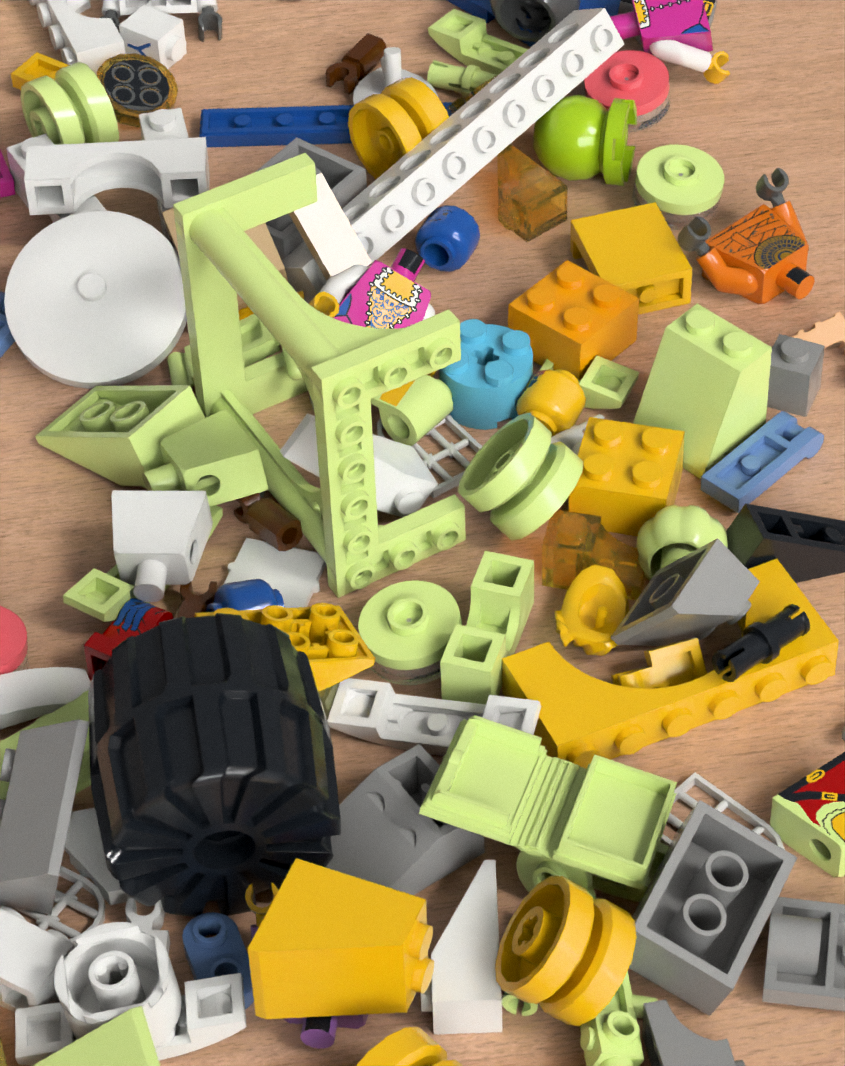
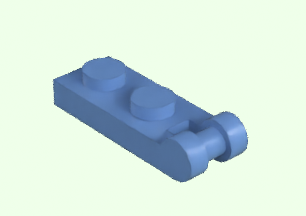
(760, 461)

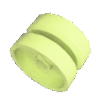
(70, 107)
(520, 477)

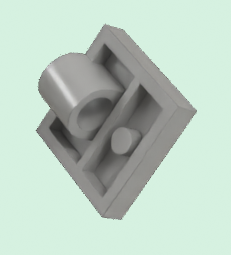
(806, 954)

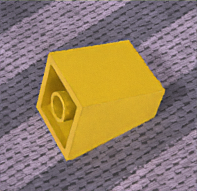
(338, 947)

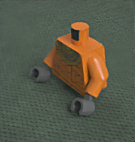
(758, 252)

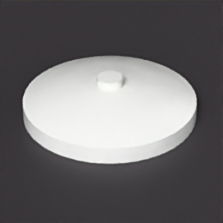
(96, 299)

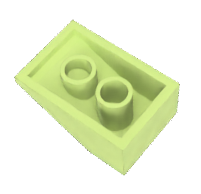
(121, 429)

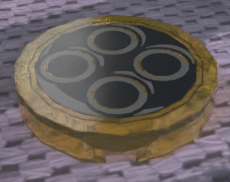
(137, 86)

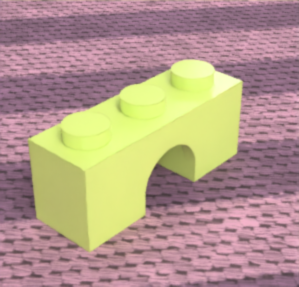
(497, 616)

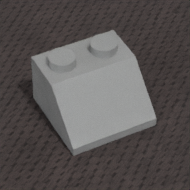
(689, 598)

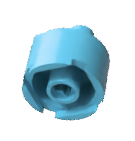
(490, 375)

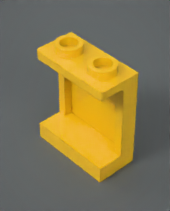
(636, 254)

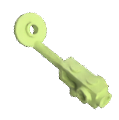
(614, 1033)

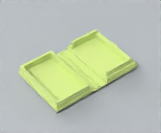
(514, 793)

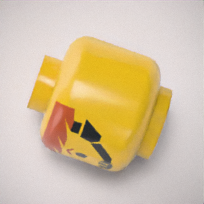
(553, 399)

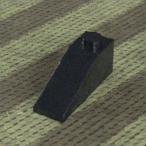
(801, 542)

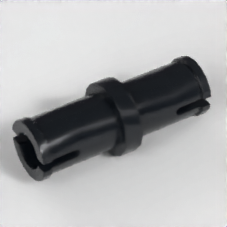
(760, 643)

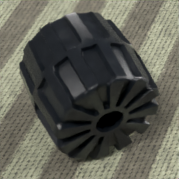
(210, 763)

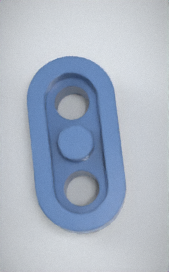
(219, 954)

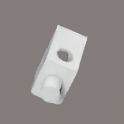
(159, 538)

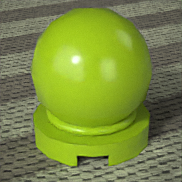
(585, 138)

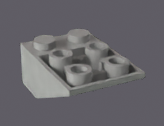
(389, 839)

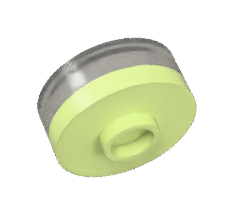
(681, 183)
(409, 630)

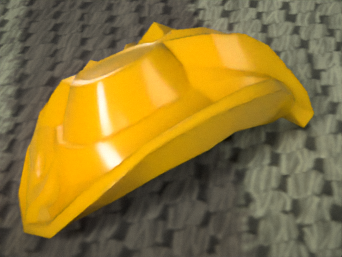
(592, 610)

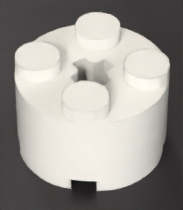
(114, 972)

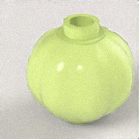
(674, 534)

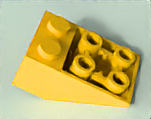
(321, 633)

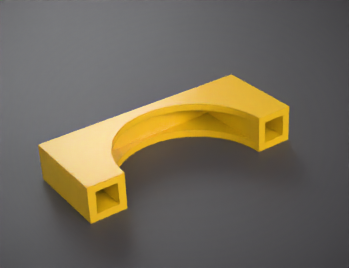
(610, 720)

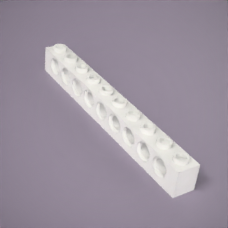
(468, 139)

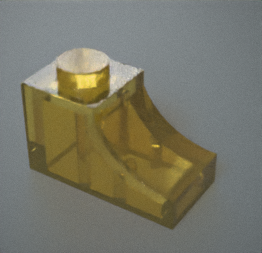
(528, 195)
(579, 541)

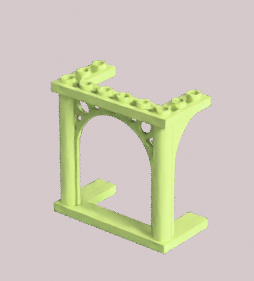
(338, 367)

